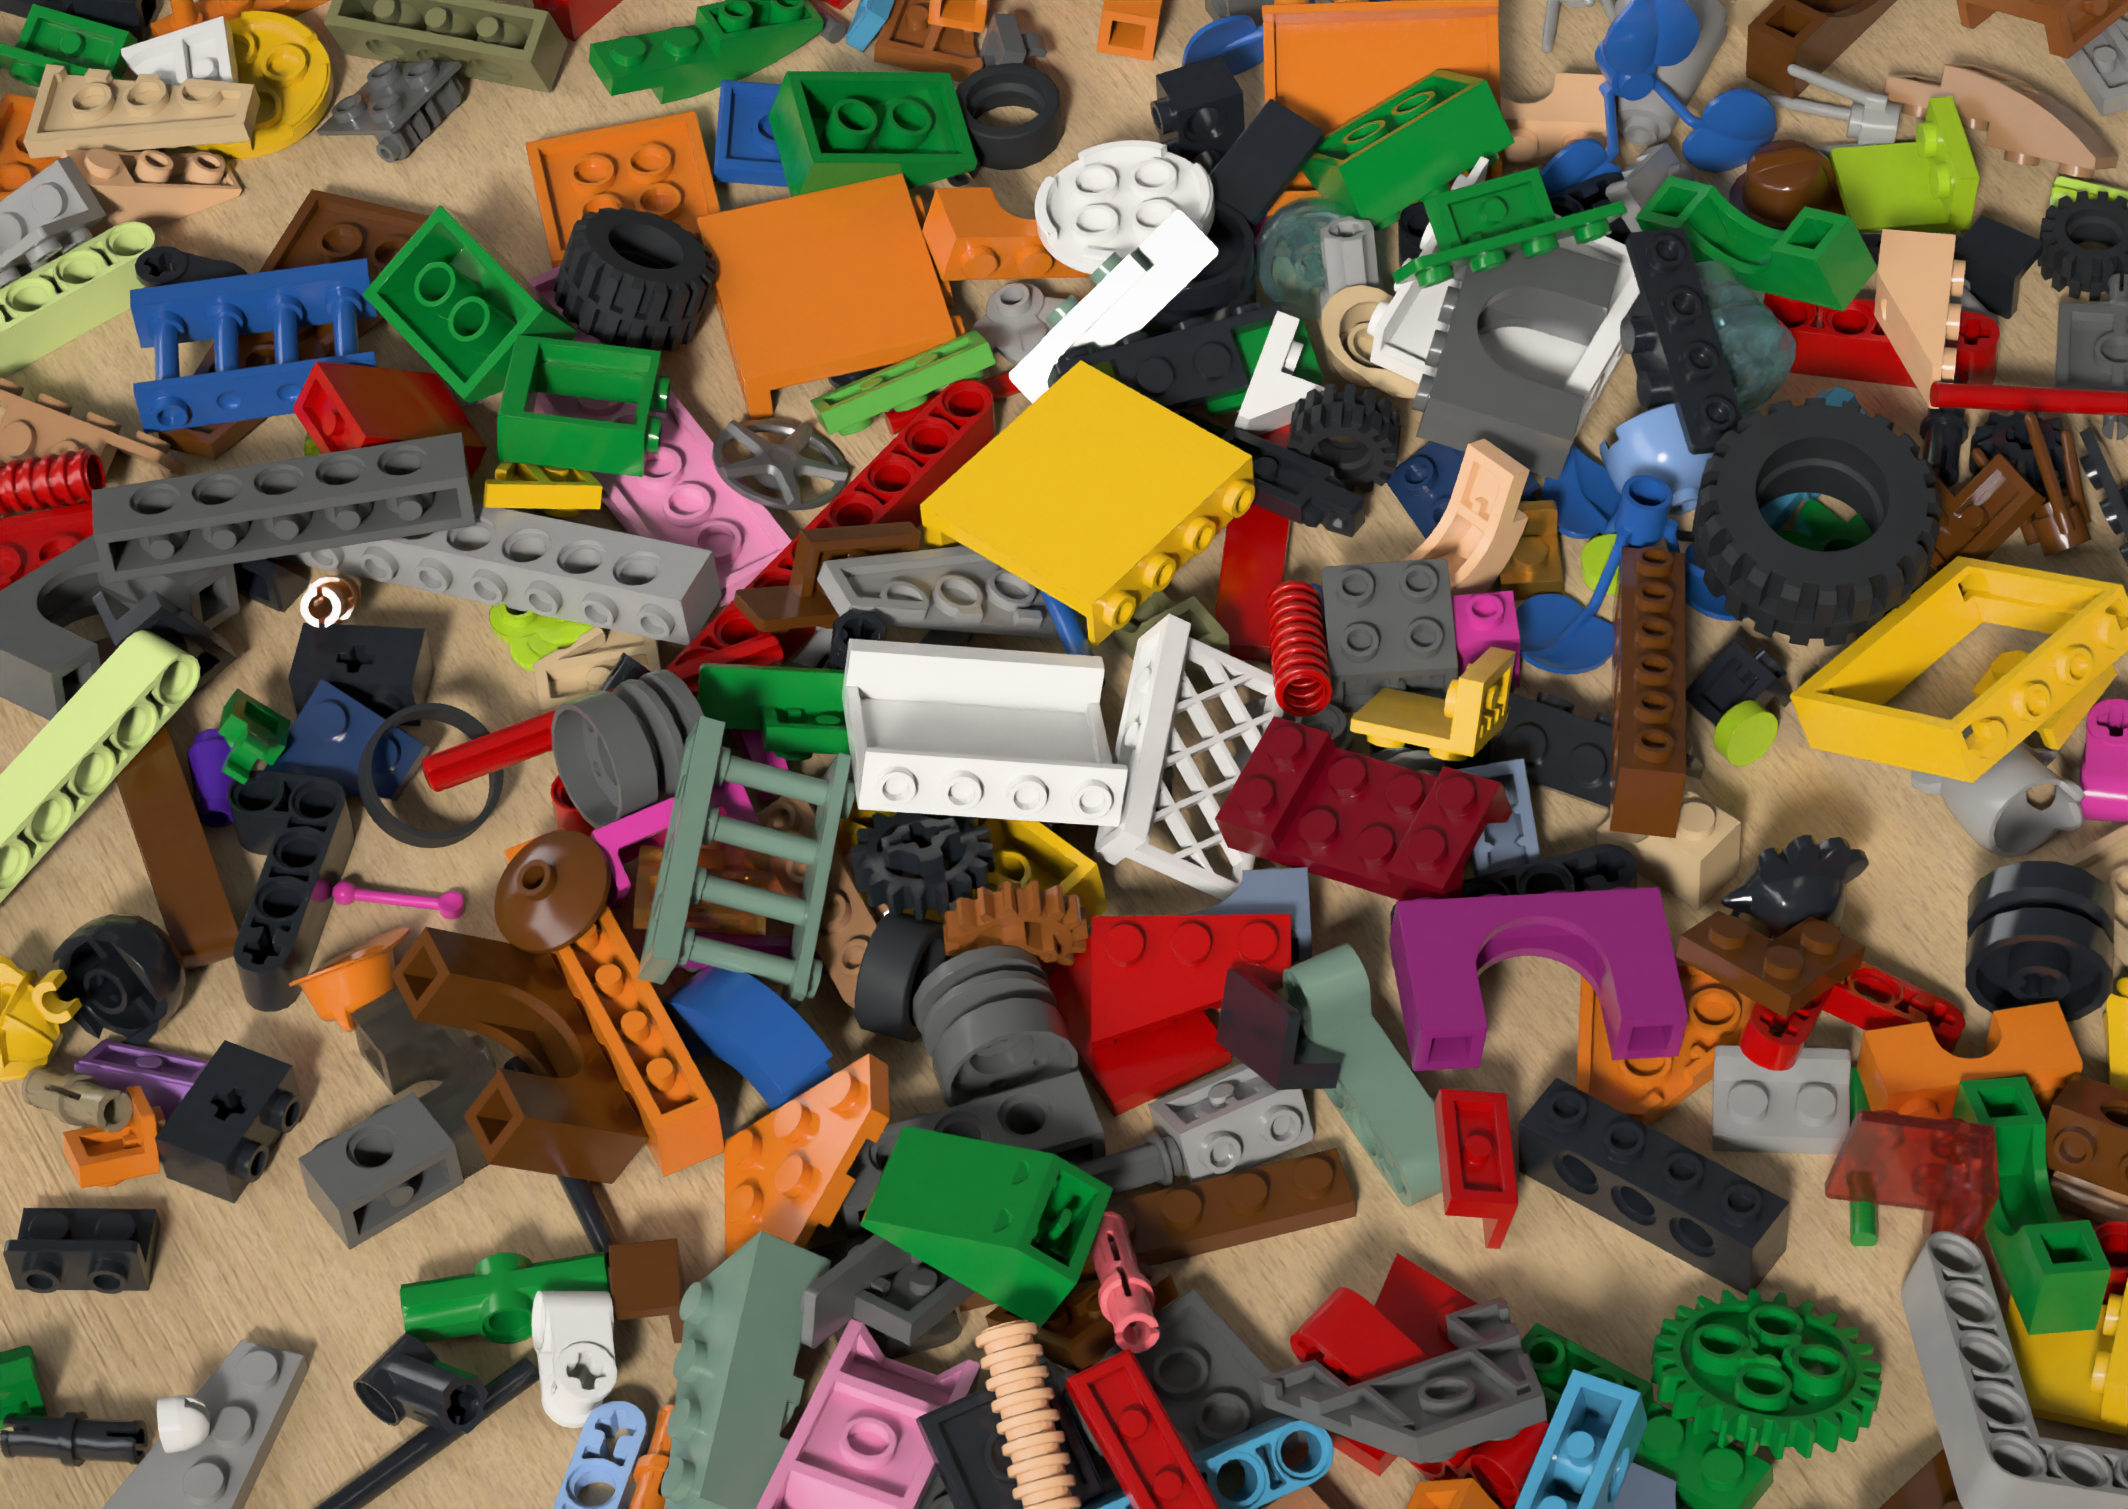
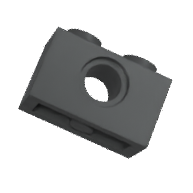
(381, 1170)

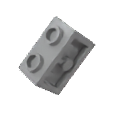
(1781, 1110)
(1232, 1122)

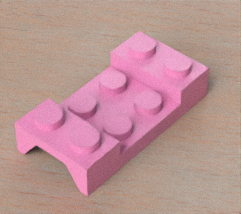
(861, 1431)

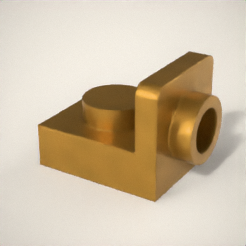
(1536, 560)

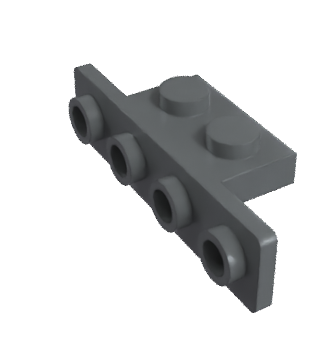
(882, 1290)

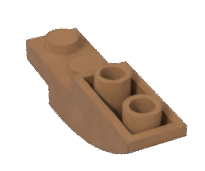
(2014, 114)

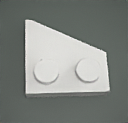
(192, 52)

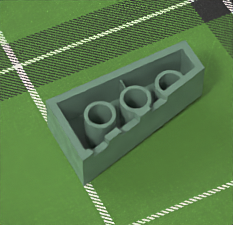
(737, 1375)

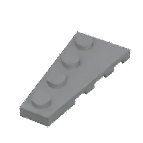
(247, 1409)

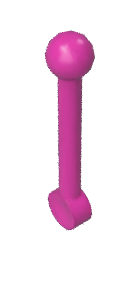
(449, 904)

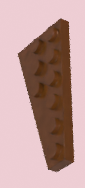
(322, 232)

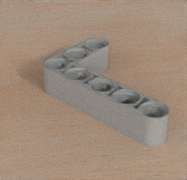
(1982, 1399)

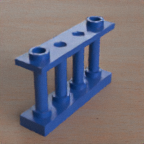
(236, 307)

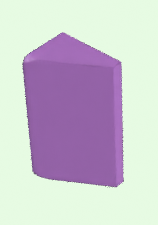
(161, 1074)

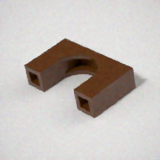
(572, 1109)

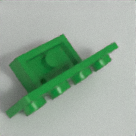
(64, 41)
(1495, 219)
(791, 706)

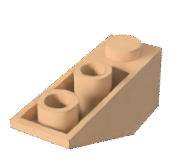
(153, 184)
(1914, 303)

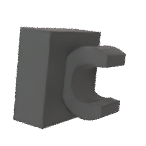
(1007, 45)

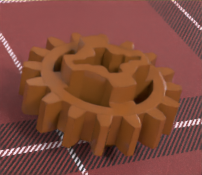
(1019, 917)

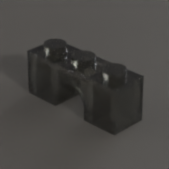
(419, 1051)

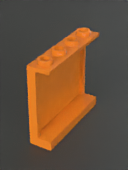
(1355, 53)
(825, 286)

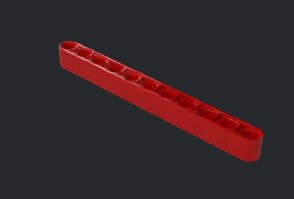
(885, 491)

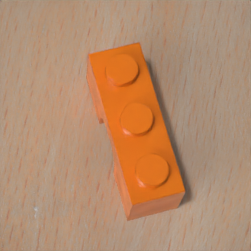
(982, 241)
(1915, 1076)

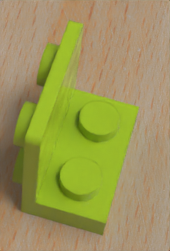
(1911, 184)

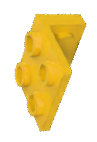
(1448, 727)
(2077, 1373)

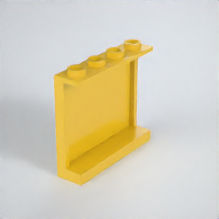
(1093, 497)

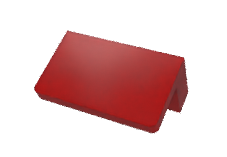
(1477, 1159)

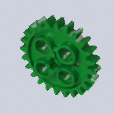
(1766, 1374)

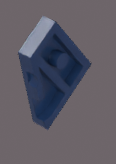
(331, 740)

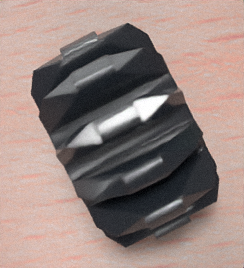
(2011, 439)

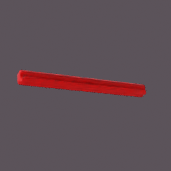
(534, 736)

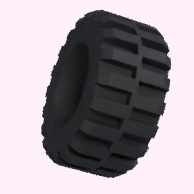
(1827, 454)

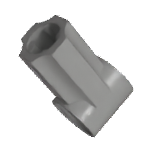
(1348, 256)

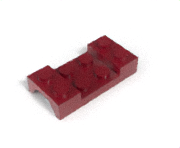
(1357, 815)

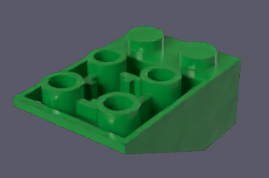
(990, 1216)

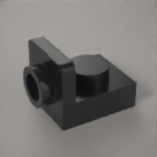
(1734, 679)

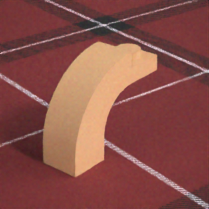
(1480, 520)

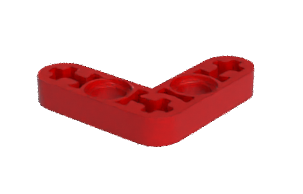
(1897, 1006)

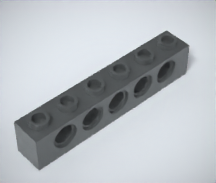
(282, 508)

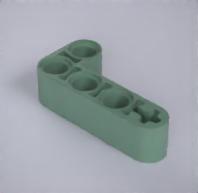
(1374, 1083)

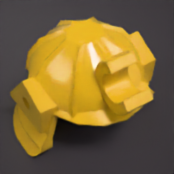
(30, 1018)

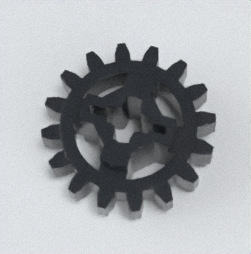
(921, 861)

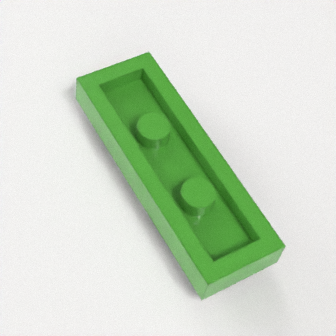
(903, 384)

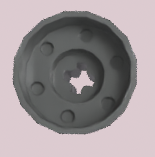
(623, 745)
(991, 1024)

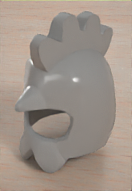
(1996, 804)

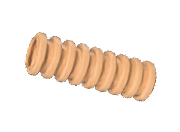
(1027, 1416)

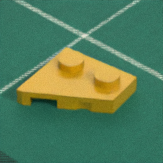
(553, 489)

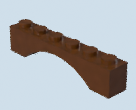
(1805, 35)

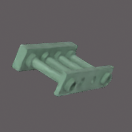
(685, 882)

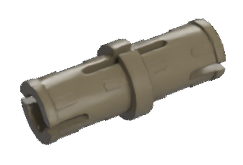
(91, 1101)

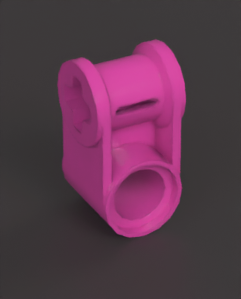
(2106, 762)

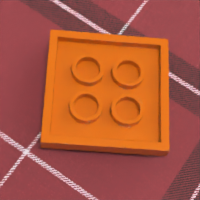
(635, 165)

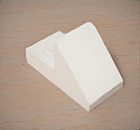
(1273, 388)

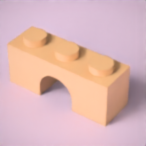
(1565, 116)

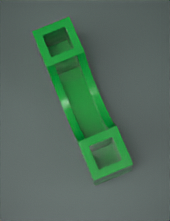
(1812, 261)
(2048, 1264)

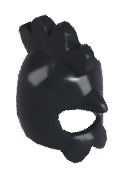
(1798, 883)

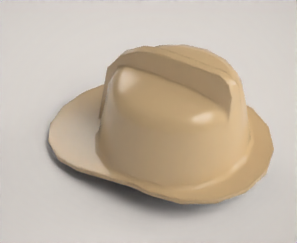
(1350, 347)

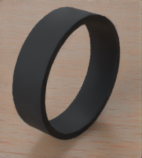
(380, 814)

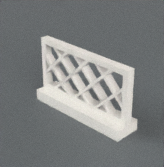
(1149, 734)

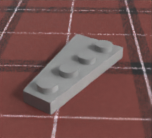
(939, 592)

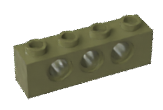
(487, 37)

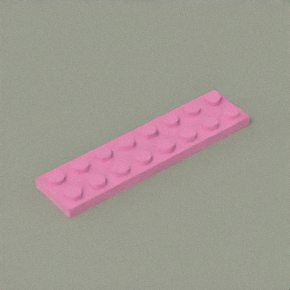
(680, 490)

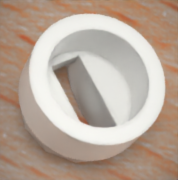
(182, 1422)

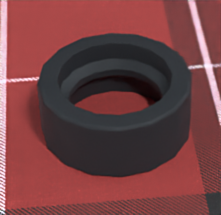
(1011, 86)
(891, 971)

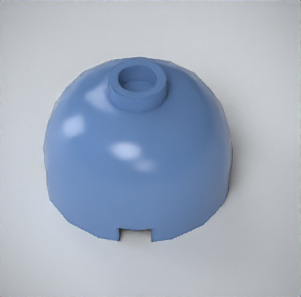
(1657, 448)

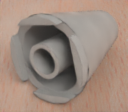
(1651, 118)

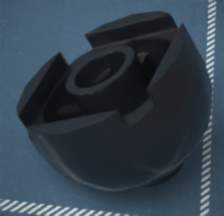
(122, 975)

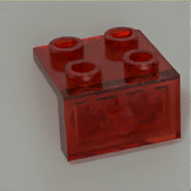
(1920, 1165)

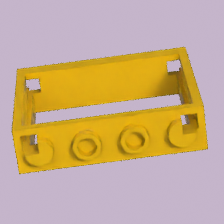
(1845, 699)

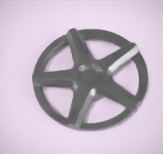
(779, 464)

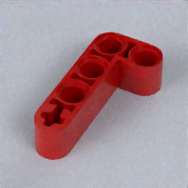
(1857, 349)
(1362, 1344)

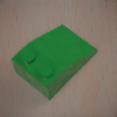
(868, 127)

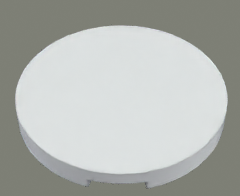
(1117, 201)

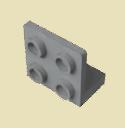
(45, 217)

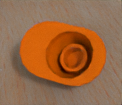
(353, 978)

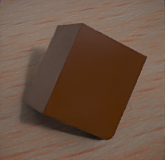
(648, 1281)

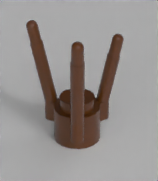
(2062, 519)

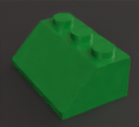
(1409, 146)
(462, 305)

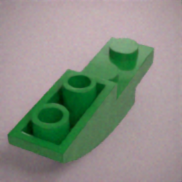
(724, 44)
(1702, 1470)

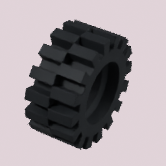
(2084, 222)
(1351, 417)

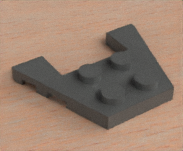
(1431, 1406)

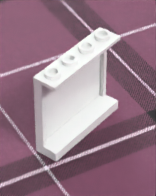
(1408, 324)
(979, 733)

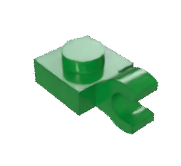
(252, 734)

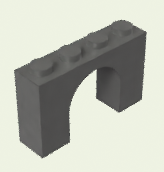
(1480, 399)
(48, 664)

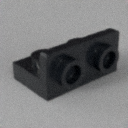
(83, 1249)

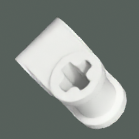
(573, 1352)

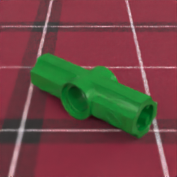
(495, 1297)

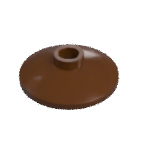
(552, 891)

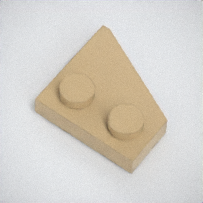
(586, 665)

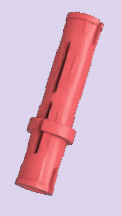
(1116, 1266)

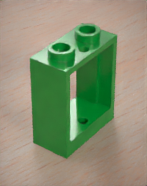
(583, 372)

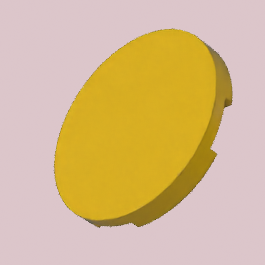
(289, 77)

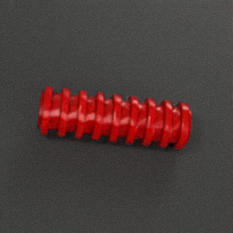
(49, 481)
(1298, 648)

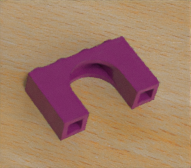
(1607, 936)

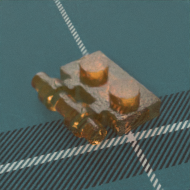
(731, 864)

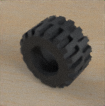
(634, 279)

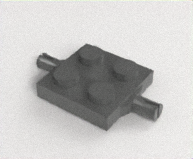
(2095, 348)

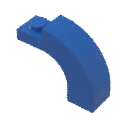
(751, 1031)

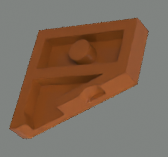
(921, 47)

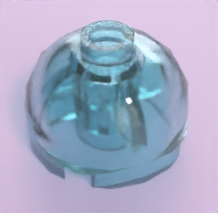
(1291, 255)

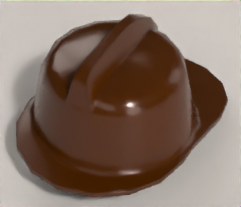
(1784, 180)

